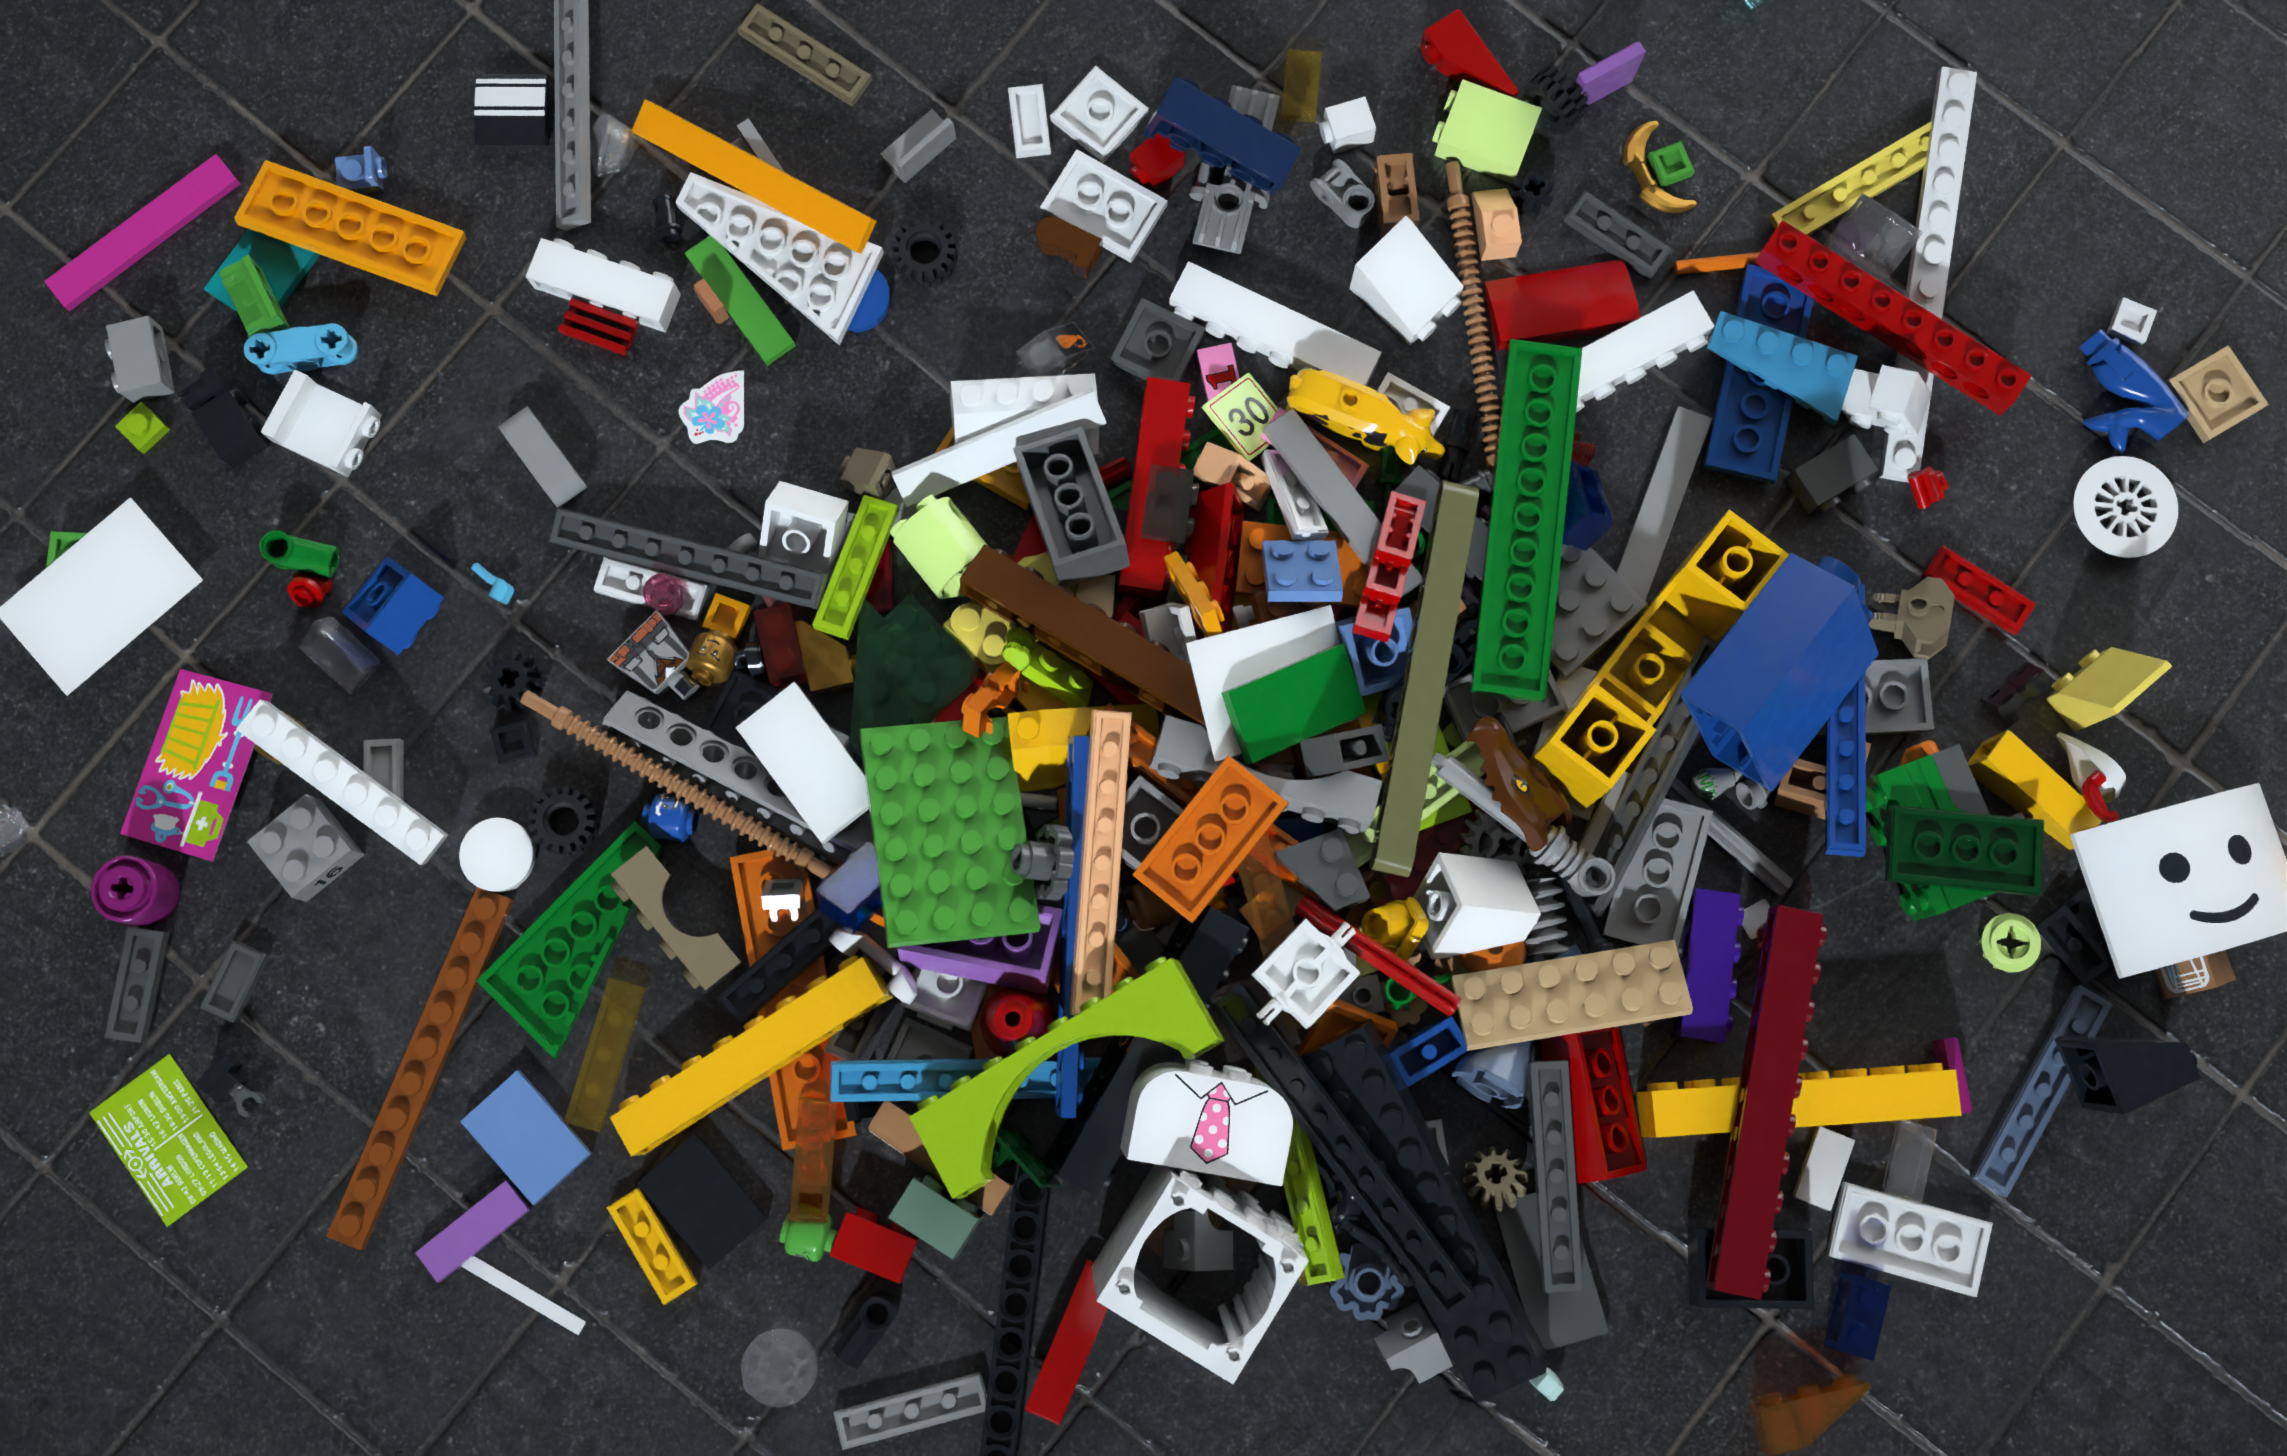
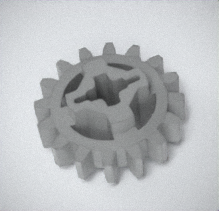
(1484, 837)

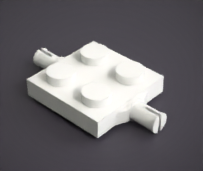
(1306, 973)

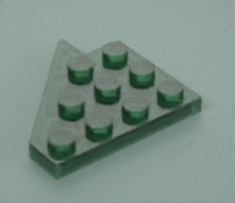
(905, 669)

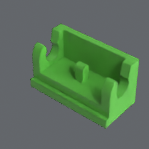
(253, 297)

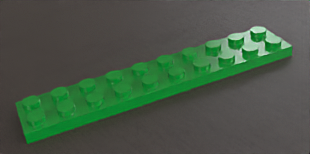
(1526, 521)

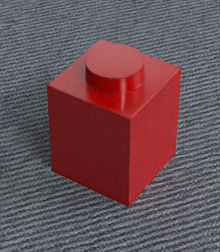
(1155, 162)

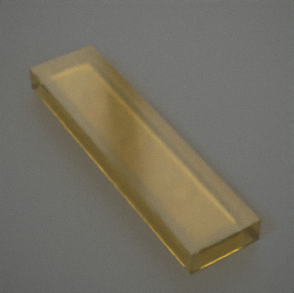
(605, 1055)

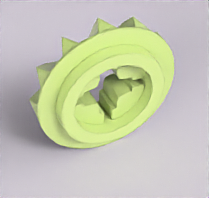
(2021, 930)

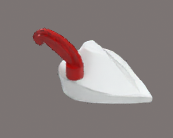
(2094, 775)

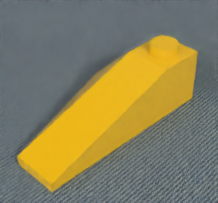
(1042, 736)

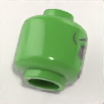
(808, 1238)

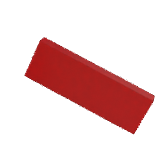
(1980, 590)

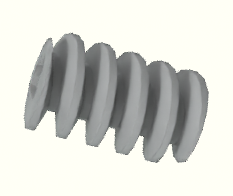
(1545, 932)

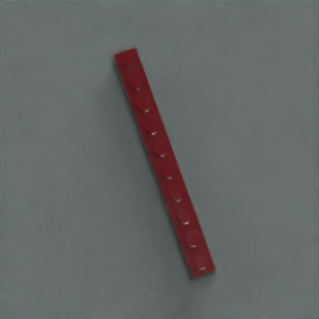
(1765, 1102)

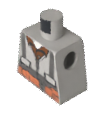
(656, 659)

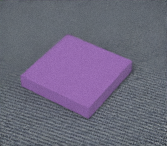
(1610, 73)

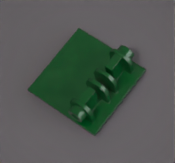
(1013, 1149)

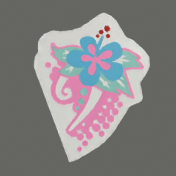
(716, 409)

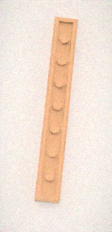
(1100, 857)

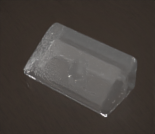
(339, 653)

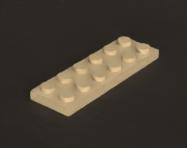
(1571, 995)

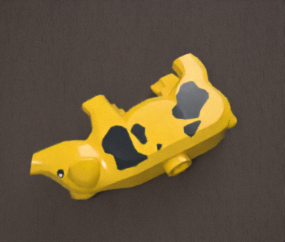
(1362, 414)

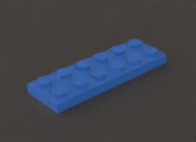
(1749, 414)

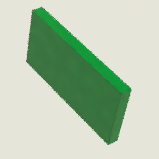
(1293, 703)

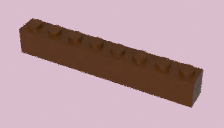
(1083, 633)

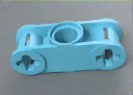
(301, 348)

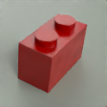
(874, 1245)

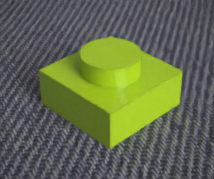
(142, 427)

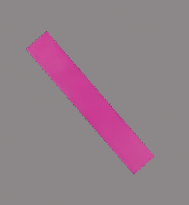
(142, 232)

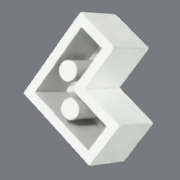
(1887, 399)

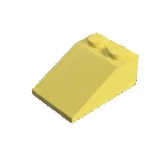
(2103, 685)

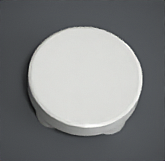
(497, 855)

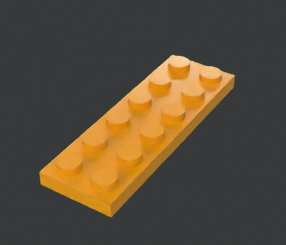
(350, 228)

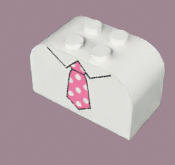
(1208, 1122)

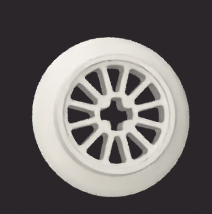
(2144, 477)

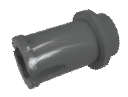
(1482, 480)

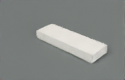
(1295, 502)
(627, 582)

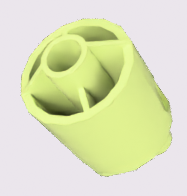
(938, 544)

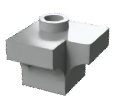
(1196, 1244)
(1413, 1344)

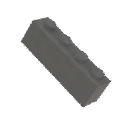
(1424, 486)

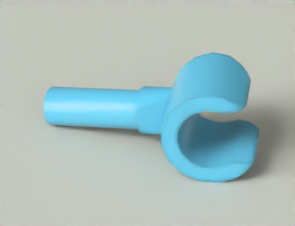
(500, 589)

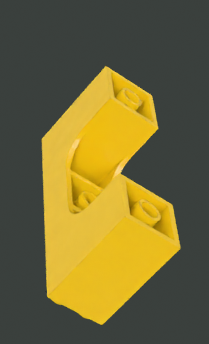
(1637, 681)

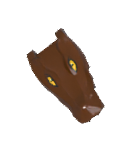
(1519, 786)

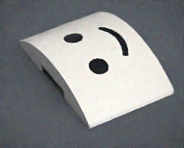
(2186, 879)

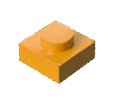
(727, 616)

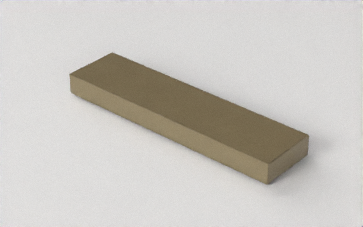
(804, 54)

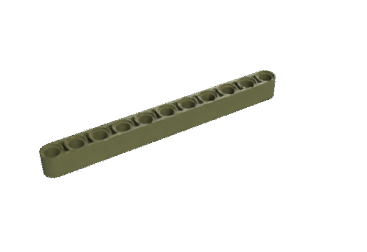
(1424, 679)

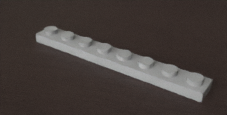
(572, 114)

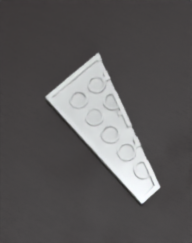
(795, 260)

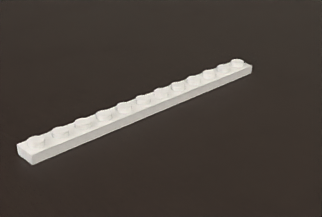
(1933, 249)

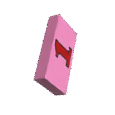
(1217, 368)

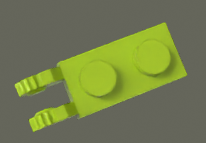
(1047, 668)

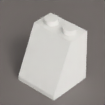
(1406, 283)
(1474, 904)

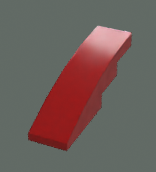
(1389, 566)
(1068, 1351)

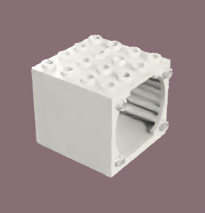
(1217, 1348)

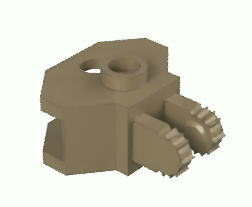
(1921, 618)

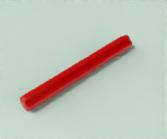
(1380, 957)

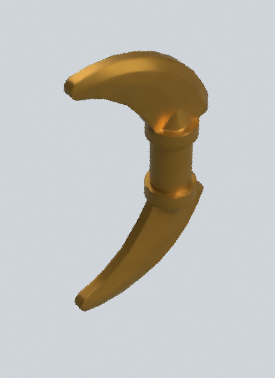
(1650, 193)

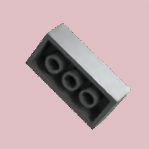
(1071, 507)

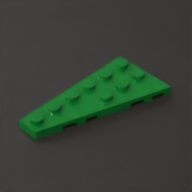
(560, 956)

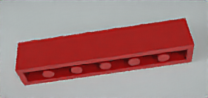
(1159, 443)

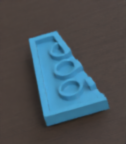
(1799, 367)

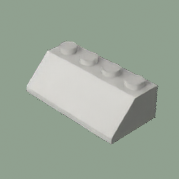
(994, 402)

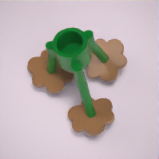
(1406, 1005)

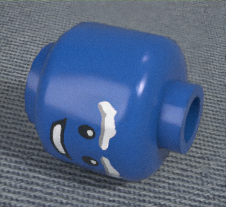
(670, 818)

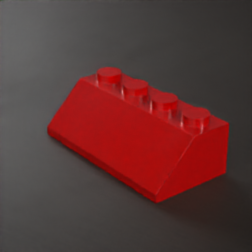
(1216, 547)
(1601, 1104)

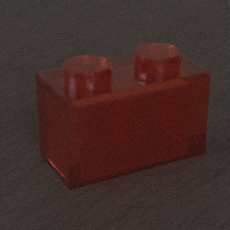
(780, 645)

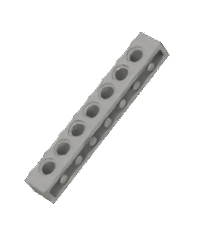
(723, 771)

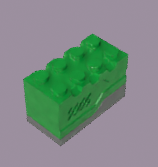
(1928, 781)

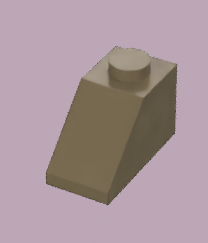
(868, 473)

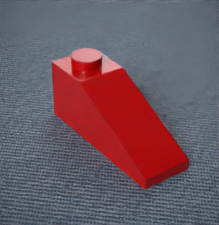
(1462, 54)

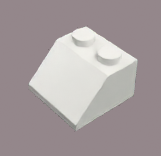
(802, 527)

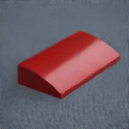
(1561, 303)

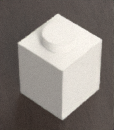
(1348, 125)

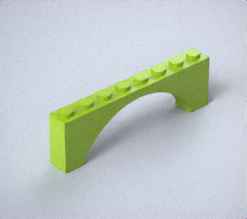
(964, 1123)

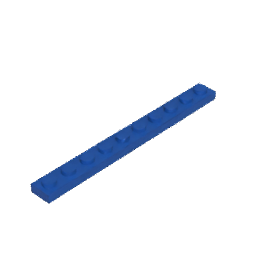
(1071, 1059)

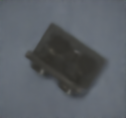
(1168, 504)

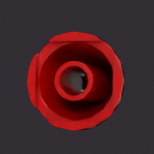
(1034, 1018)

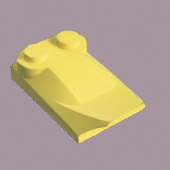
(982, 631)

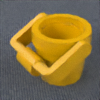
(1397, 925)

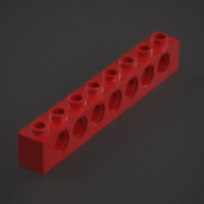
(1893, 318)

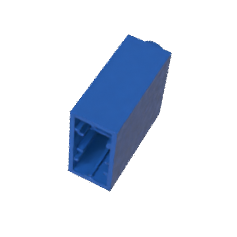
(1783, 668)

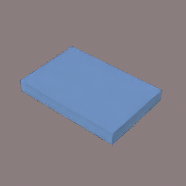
(526, 1137)

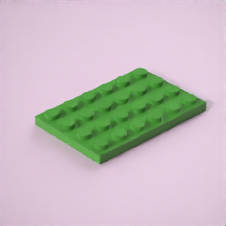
(946, 833)

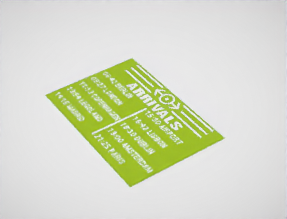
(168, 1140)

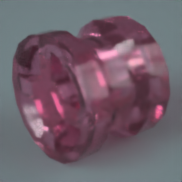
(658, 589)

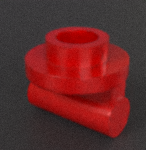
(1927, 486)
(308, 589)

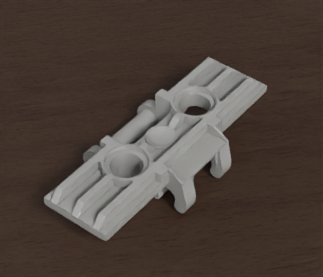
(1223, 227)

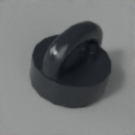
(754, 657)

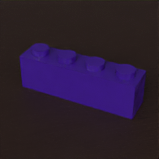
(1707, 964)

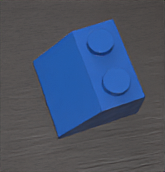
(393, 605)

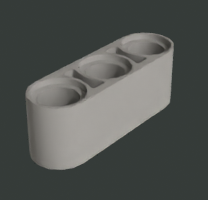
(542, 457)

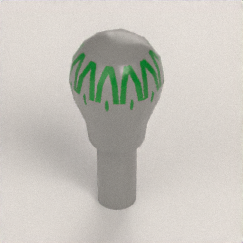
(1712, 782)

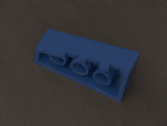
(1222, 136)

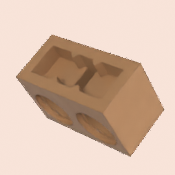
(1395, 190)

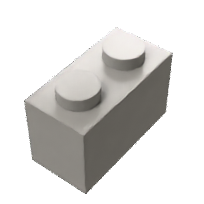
(139, 359)

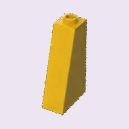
(2031, 786)

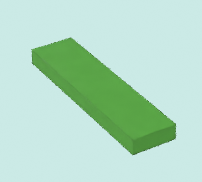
(740, 300)

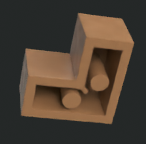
(1804, 788)

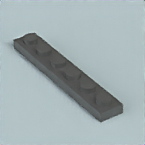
(1555, 1176)

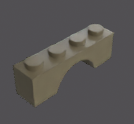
(644, 882)

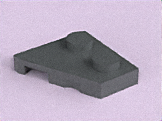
(1327, 870)

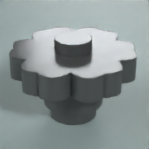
(1046, 861)

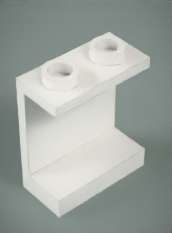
(321, 424)

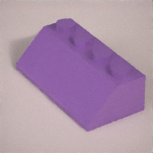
(1008, 960)

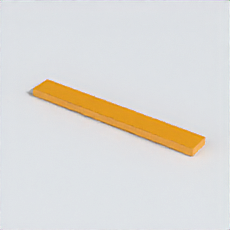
(754, 176)

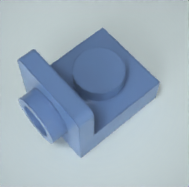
(361, 172)

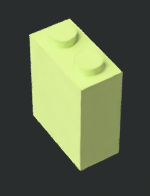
(1486, 130)

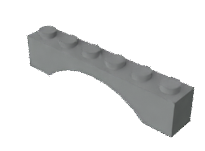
(1339, 799)

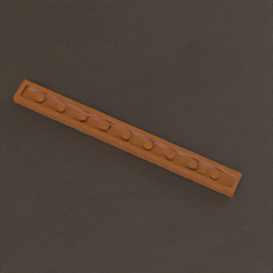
(420, 1069)

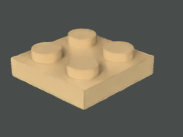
(2217, 394)

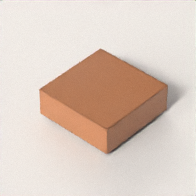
(710, 301)

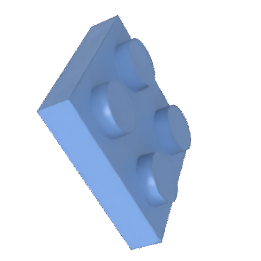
(1302, 571)

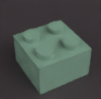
(935, 1216)

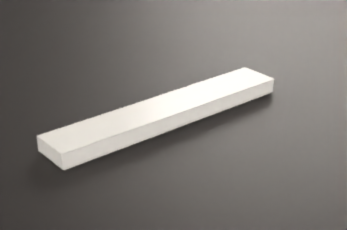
(995, 447)

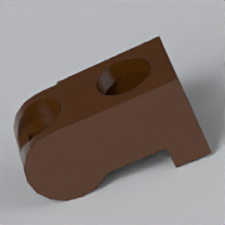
(1069, 242)

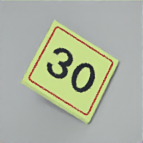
(1242, 414)

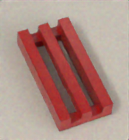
(571, 317)

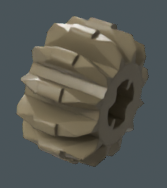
(1480, 1180)

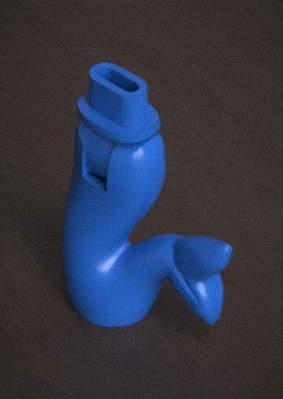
(2131, 378)

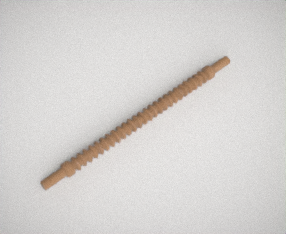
(1458, 204)
(563, 718)

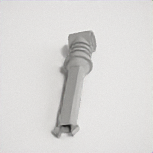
(1559, 852)

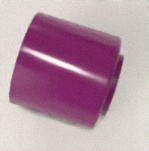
(153, 893)

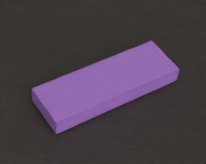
(473, 1231)

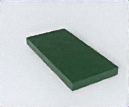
(1964, 850)

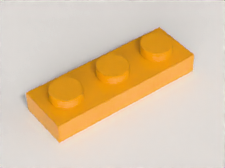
(1195, 594)

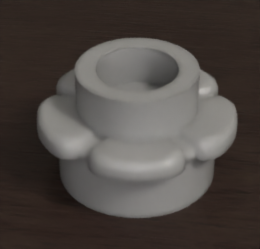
(1752, 794)

